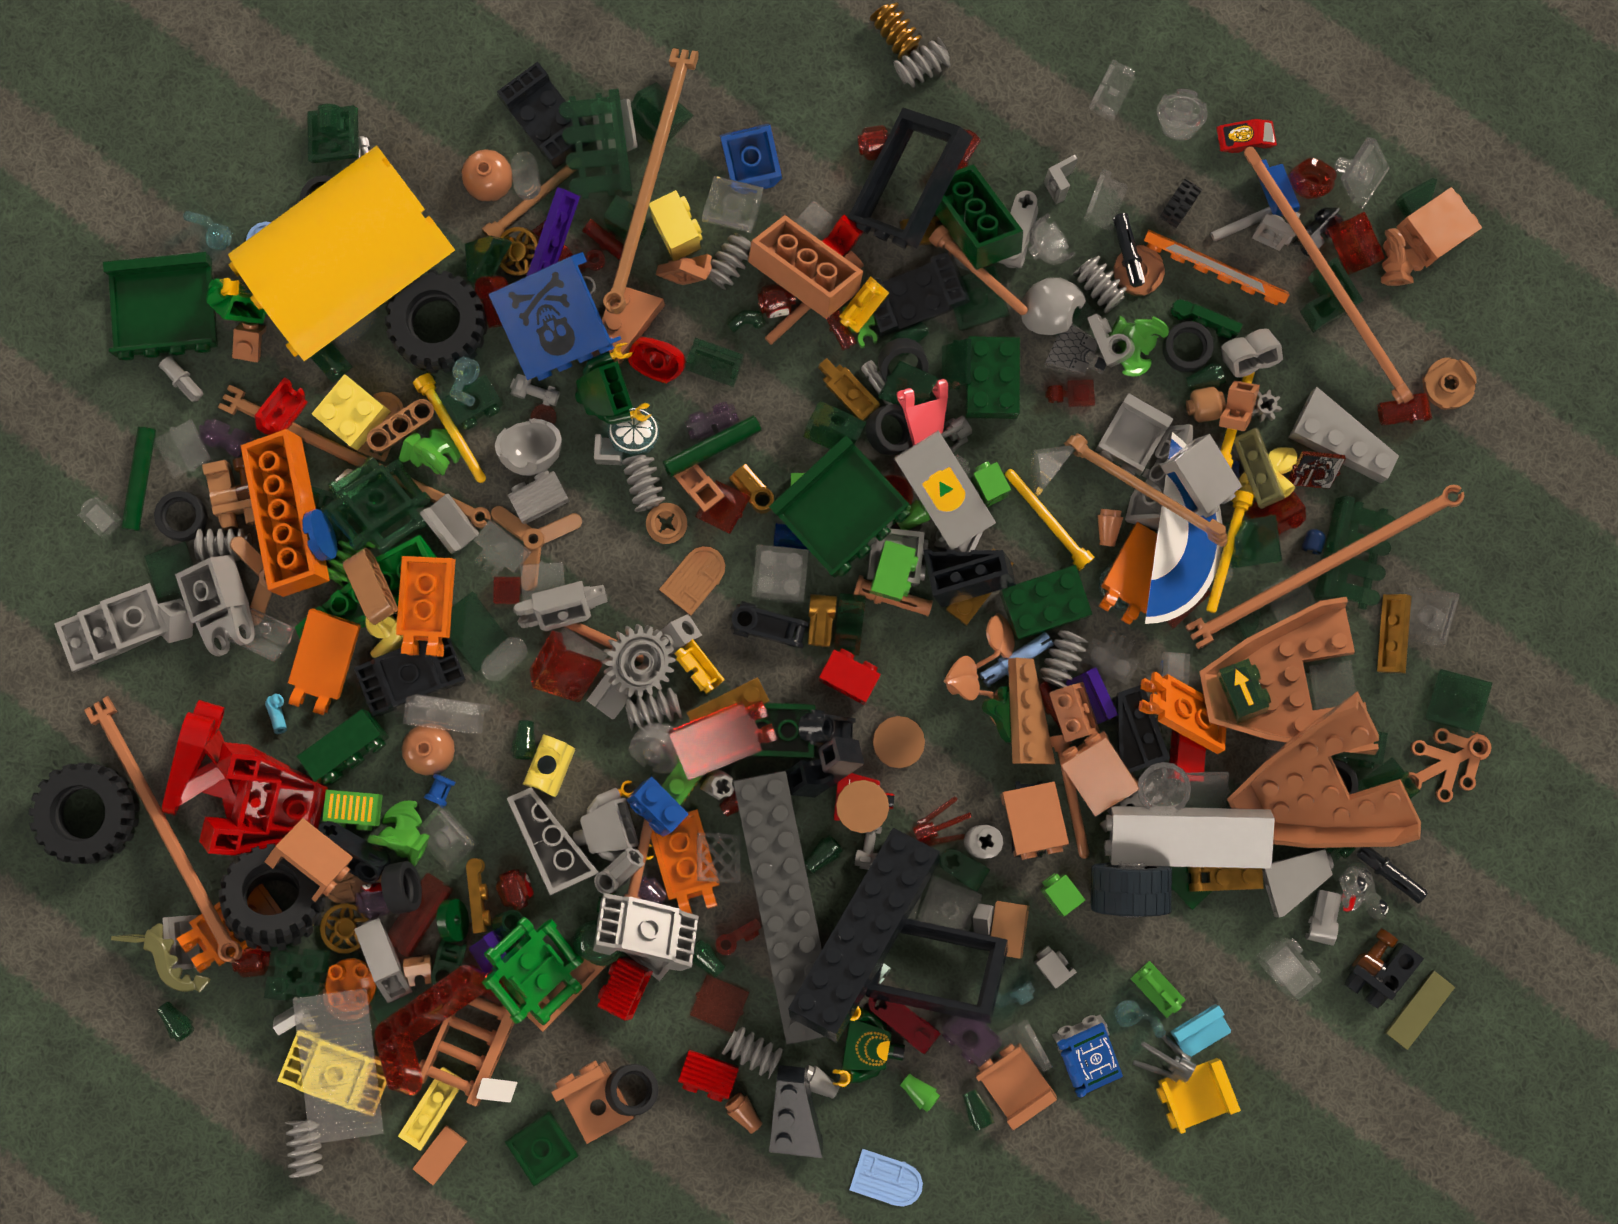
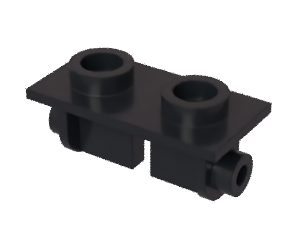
(1323, 219)

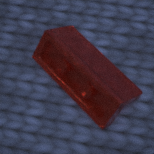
(412, 926)

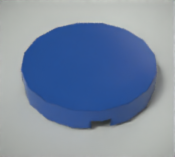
(321, 535)

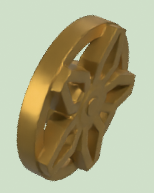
(518, 250)
(343, 928)

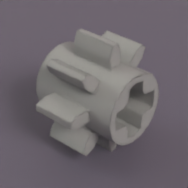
(1266, 398)

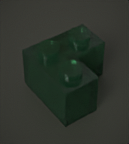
(1327, 307)

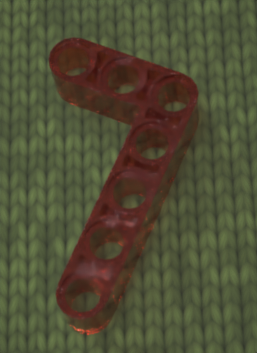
(399, 1031)

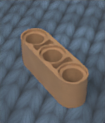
(406, 414)
(370, 586)

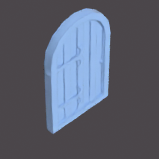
(886, 1179)

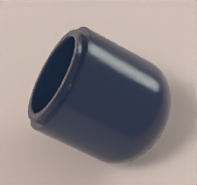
(1314, 541)

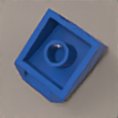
(752, 156)

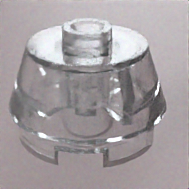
(1181, 114)

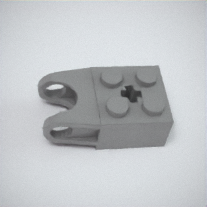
(217, 602)

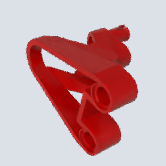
(197, 738)

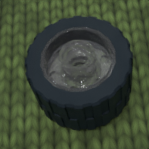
(1131, 889)

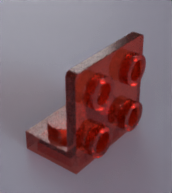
(562, 670)

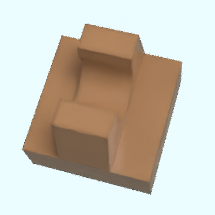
(417, 966)

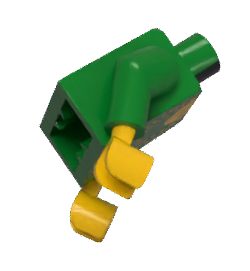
(233, 301)

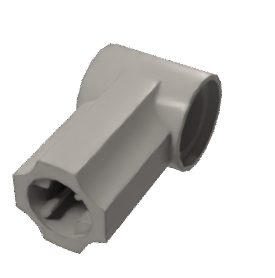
(718, 784)
(619, 871)
(1324, 919)

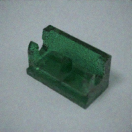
(714, 362)

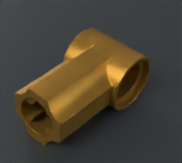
(749, 483)
(822, 614)

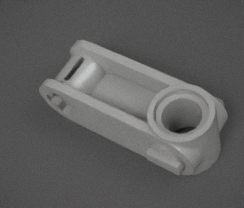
(1025, 218)

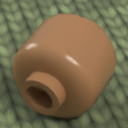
(1206, 404)

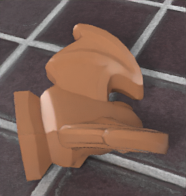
(1400, 260)

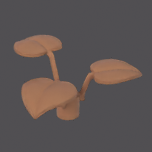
(963, 676)

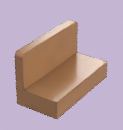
(1011, 924)

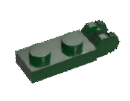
(1223, 325)

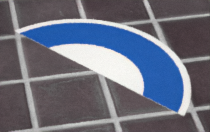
(1183, 555)

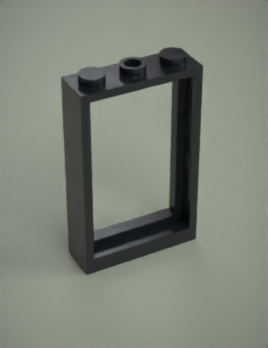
(905, 125)
(990, 985)

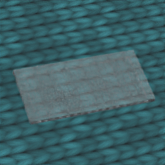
(338, 1066)

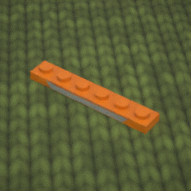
(1225, 272)

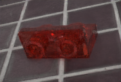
(1356, 243)
(1289, 512)

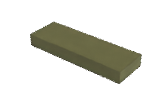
(1258, 468)
(1419, 1010)

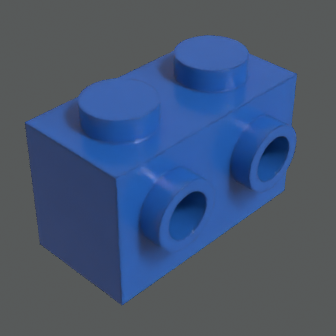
(657, 807)

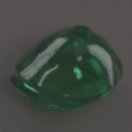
(584, 942)

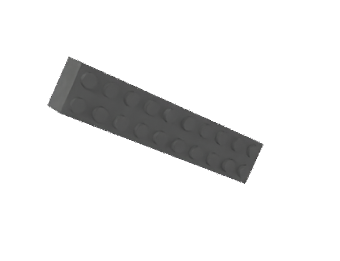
(780, 889)

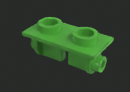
(1158, 989)

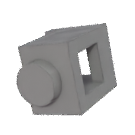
(1053, 966)

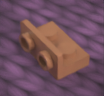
(686, 270)
(1074, 711)

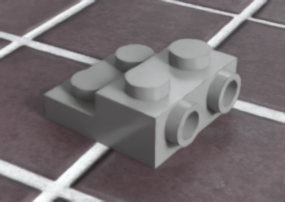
(907, 538)

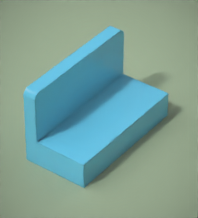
(1201, 1030)

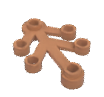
(1451, 761)

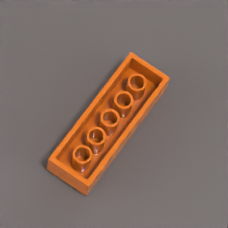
(279, 499)

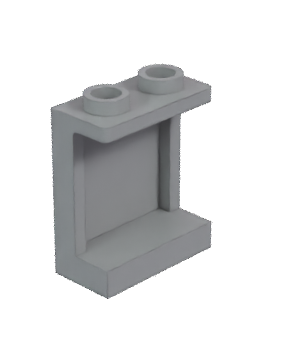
(1133, 435)
(1204, 474)

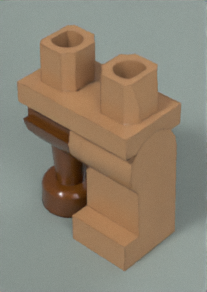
(225, 497)

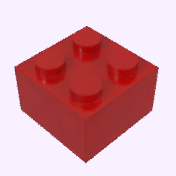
(850, 676)

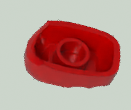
(656, 359)

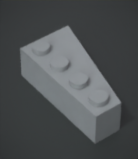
(1332, 430)
(552, 849)

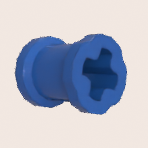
(439, 789)

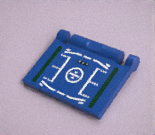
(1090, 1059)

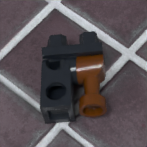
(1383, 977)

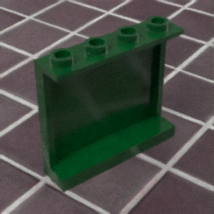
(161, 305)
(841, 507)

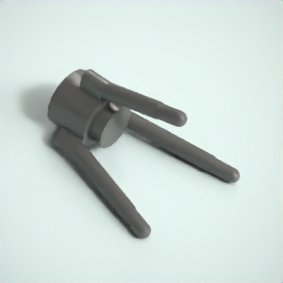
(958, 430)
(1180, 1066)

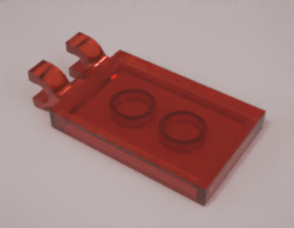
(721, 738)

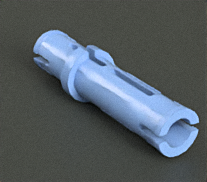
(1028, 651)

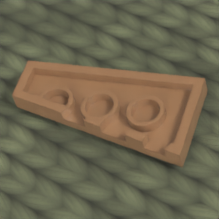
(1028, 719)

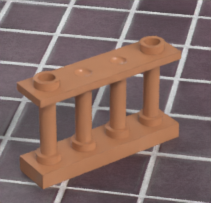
(484, 1064)

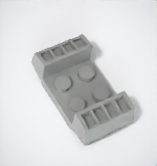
(646, 930)

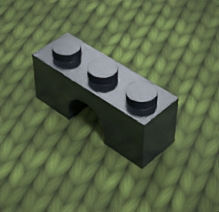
(837, 760)

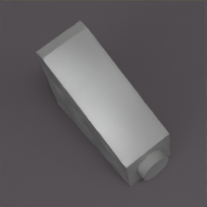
(1295, 879)
(382, 960)

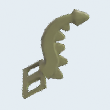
(164, 961)

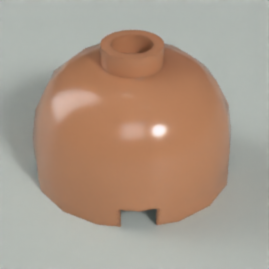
(487, 175)
(428, 750)

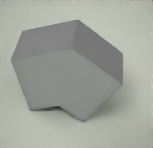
(983, 919)

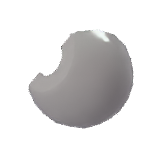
(1051, 306)
(529, 447)

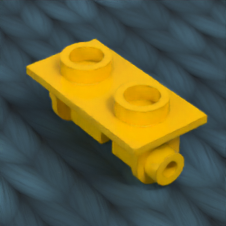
(863, 305)
(705, 673)

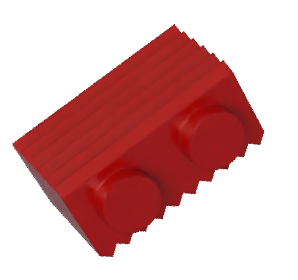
(624, 988)
(708, 1075)

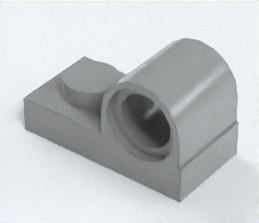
(1107, 344)

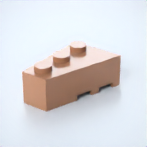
(633, 321)

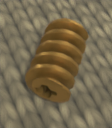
(895, 30)

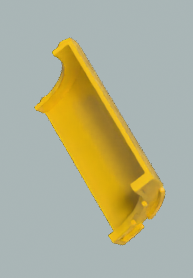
(339, 253)

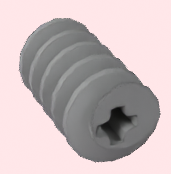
(922, 63)
(729, 260)
(1101, 283)
(643, 482)
(217, 545)
(1063, 658)
(653, 708)
(992, 837)
(753, 1051)
(304, 1152)

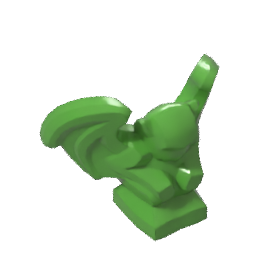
(1144, 341)
(430, 450)
(404, 837)

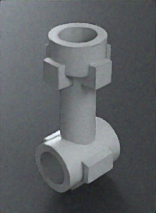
(522, 386)
(866, 857)

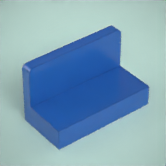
(1280, 177)

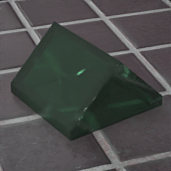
(647, 110)

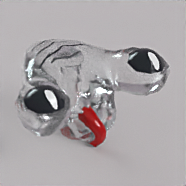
(1360, 890)

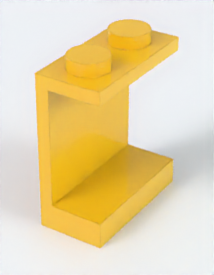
(1200, 1098)

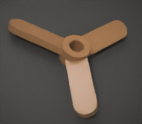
(545, 534)
(254, 562)

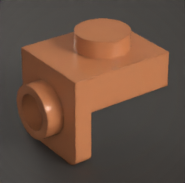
(247, 341)

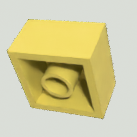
(674, 224)
(350, 412)

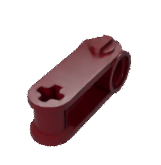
(908, 1024)

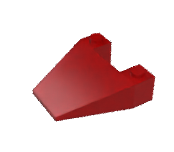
(266, 804)

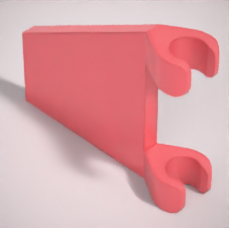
(926, 417)

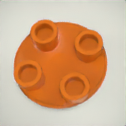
(350, 975)

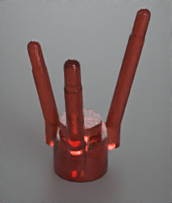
(926, 832)

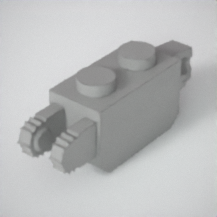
(560, 606)

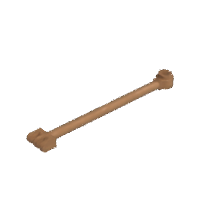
(1215, 530)

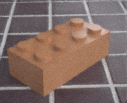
(805, 266)

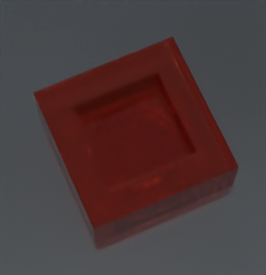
(507, 590)

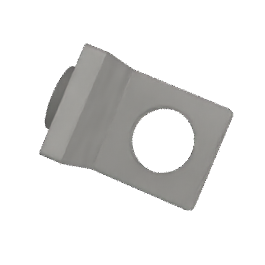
(676, 634)

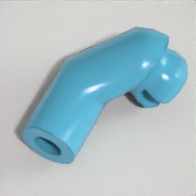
(273, 706)

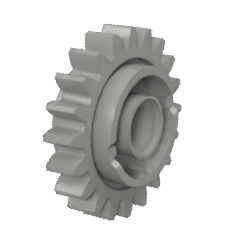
(624, 654)

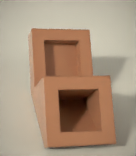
(1239, 405)
(700, 487)

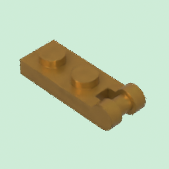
(1225, 878)
(477, 893)

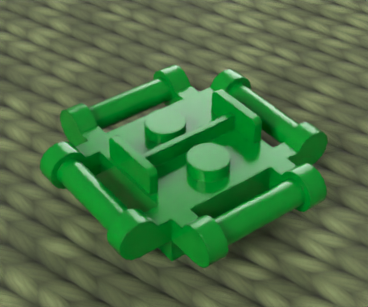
(532, 971)

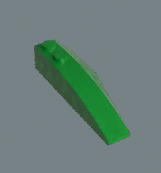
(344, 601)

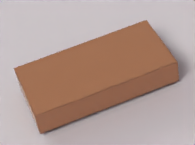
(439, 1155)

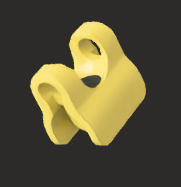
(549, 765)

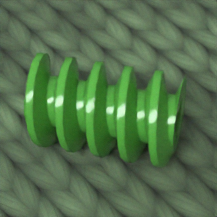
(336, 571)

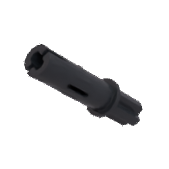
(1131, 258)
(1392, 873)

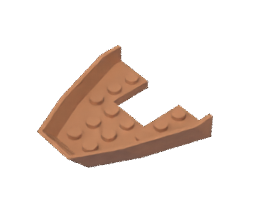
(1279, 654)
(1311, 798)

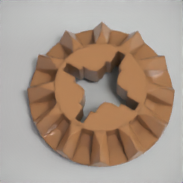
(665, 511)

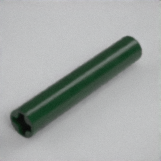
(712, 446)
(138, 478)

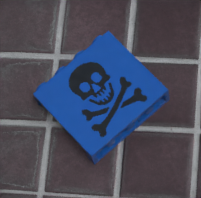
(552, 319)

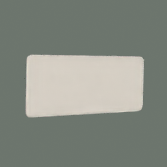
(496, 1090)

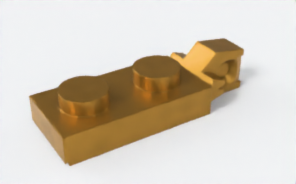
(848, 390)

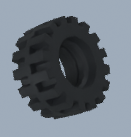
(1180, 203)

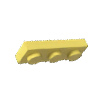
(428, 1112)

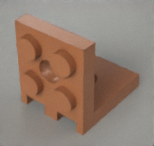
(581, 1092)

